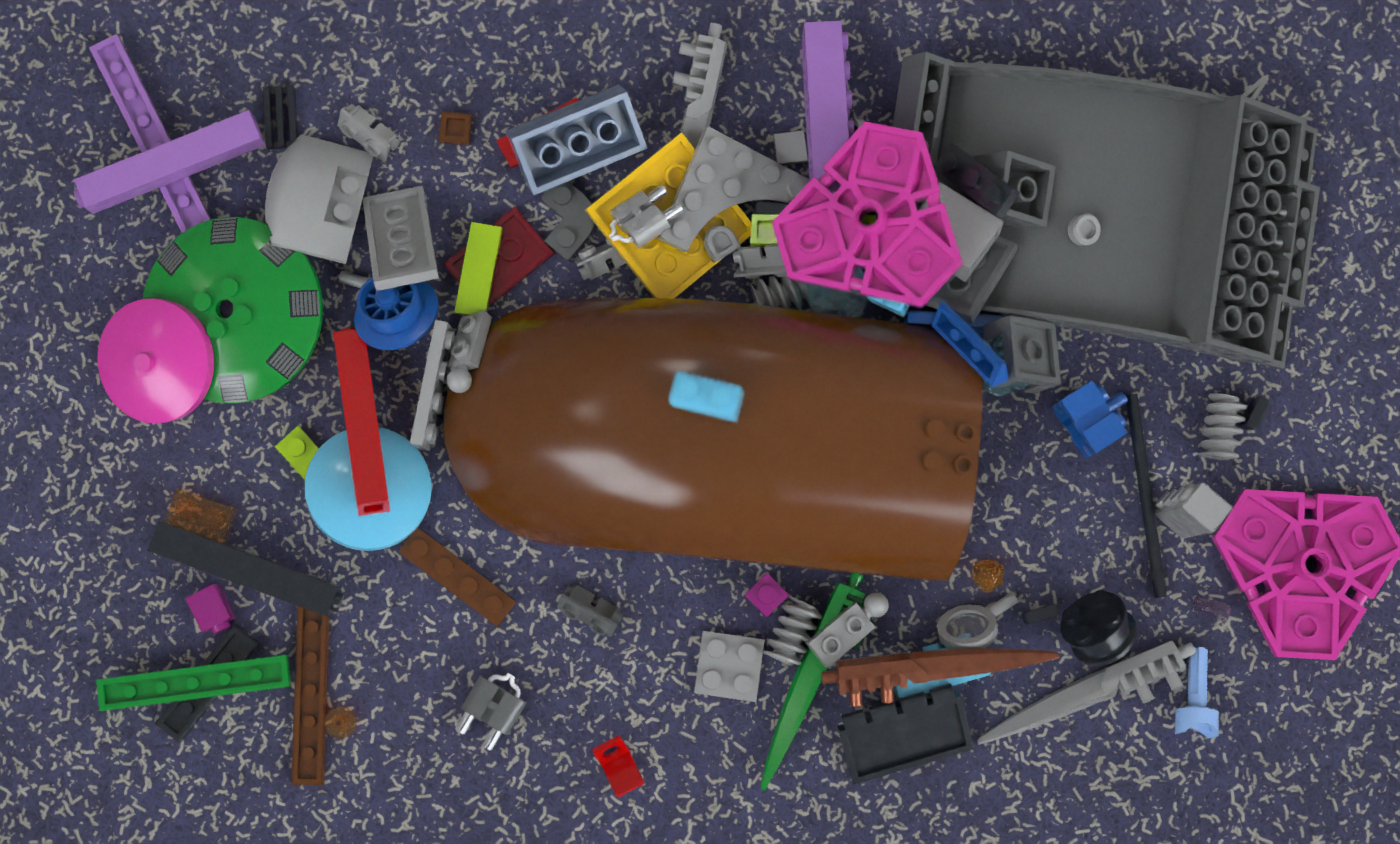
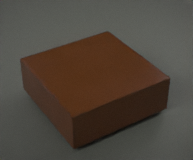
(455, 128)

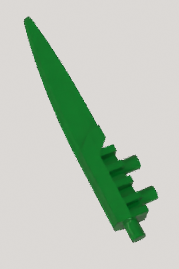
(808, 679)

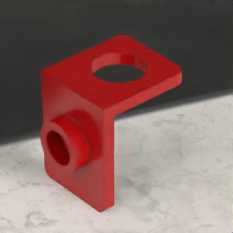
(619, 766)

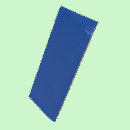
(970, 345)

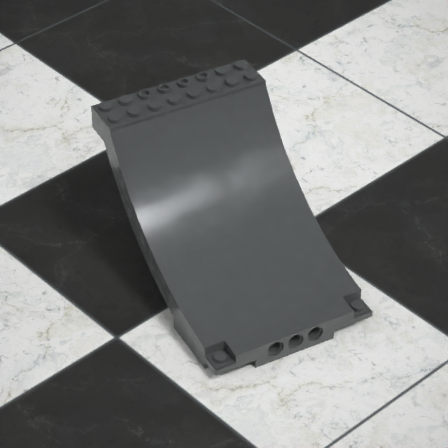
(1191, 189)

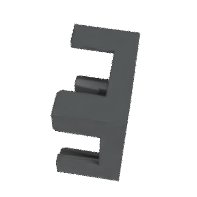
(1028, 351)

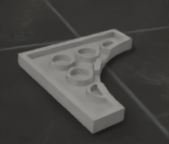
(723, 176)

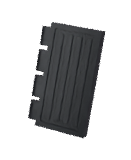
(904, 735)

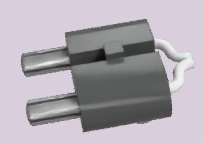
(493, 706)

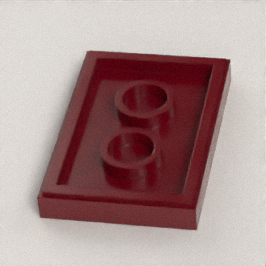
(518, 255)

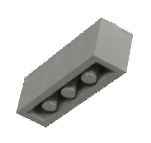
(1192, 510)

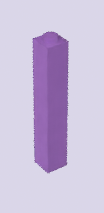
(168, 162)

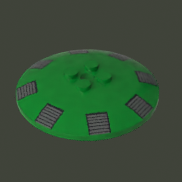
(272, 299)

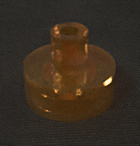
(988, 574)
(348, 722)

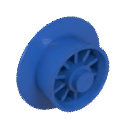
(395, 315)

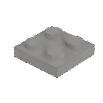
(729, 666)

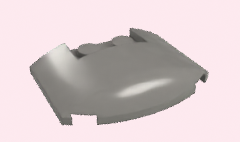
(316, 197)

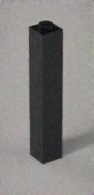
(246, 569)

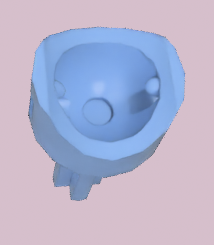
(1197, 715)

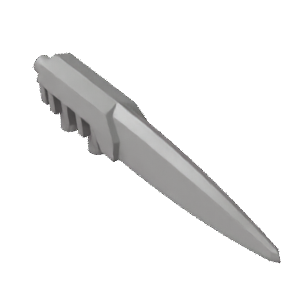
(702, 82)
(1126, 675)

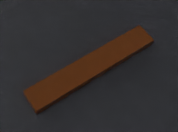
(310, 698)

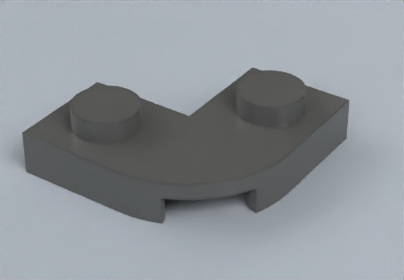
(576, 223)

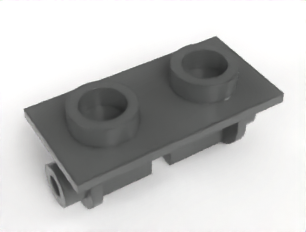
(576, 606)

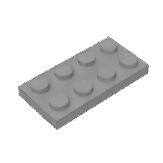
(399, 238)
(435, 376)

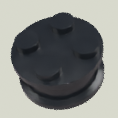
(1099, 628)

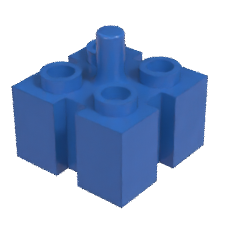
(1091, 417)

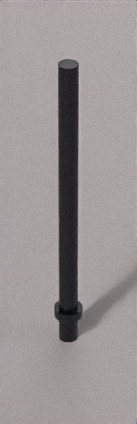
(1146, 499)

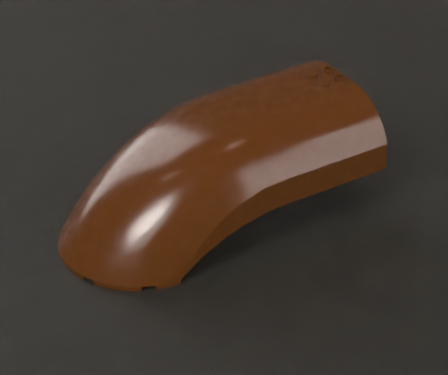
(840, 461)

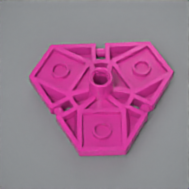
(904, 251)
(1270, 541)

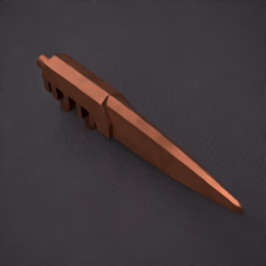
(924, 666)

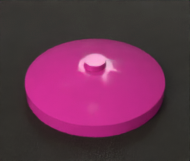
(155, 360)

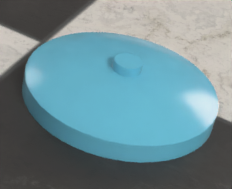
(333, 500)

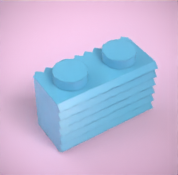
(706, 396)

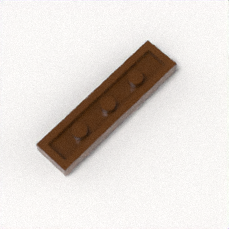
(457, 576)

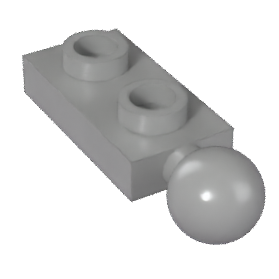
(467, 350)
(847, 629)

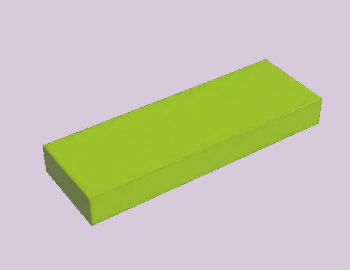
(478, 269)

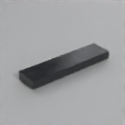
(183, 715)

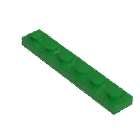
(193, 683)

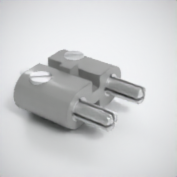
(642, 219)

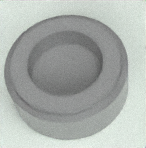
(1084, 229)

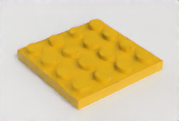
(656, 264)

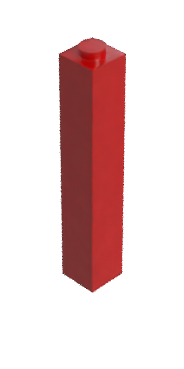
(361, 423)

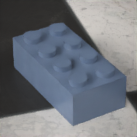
(576, 139)

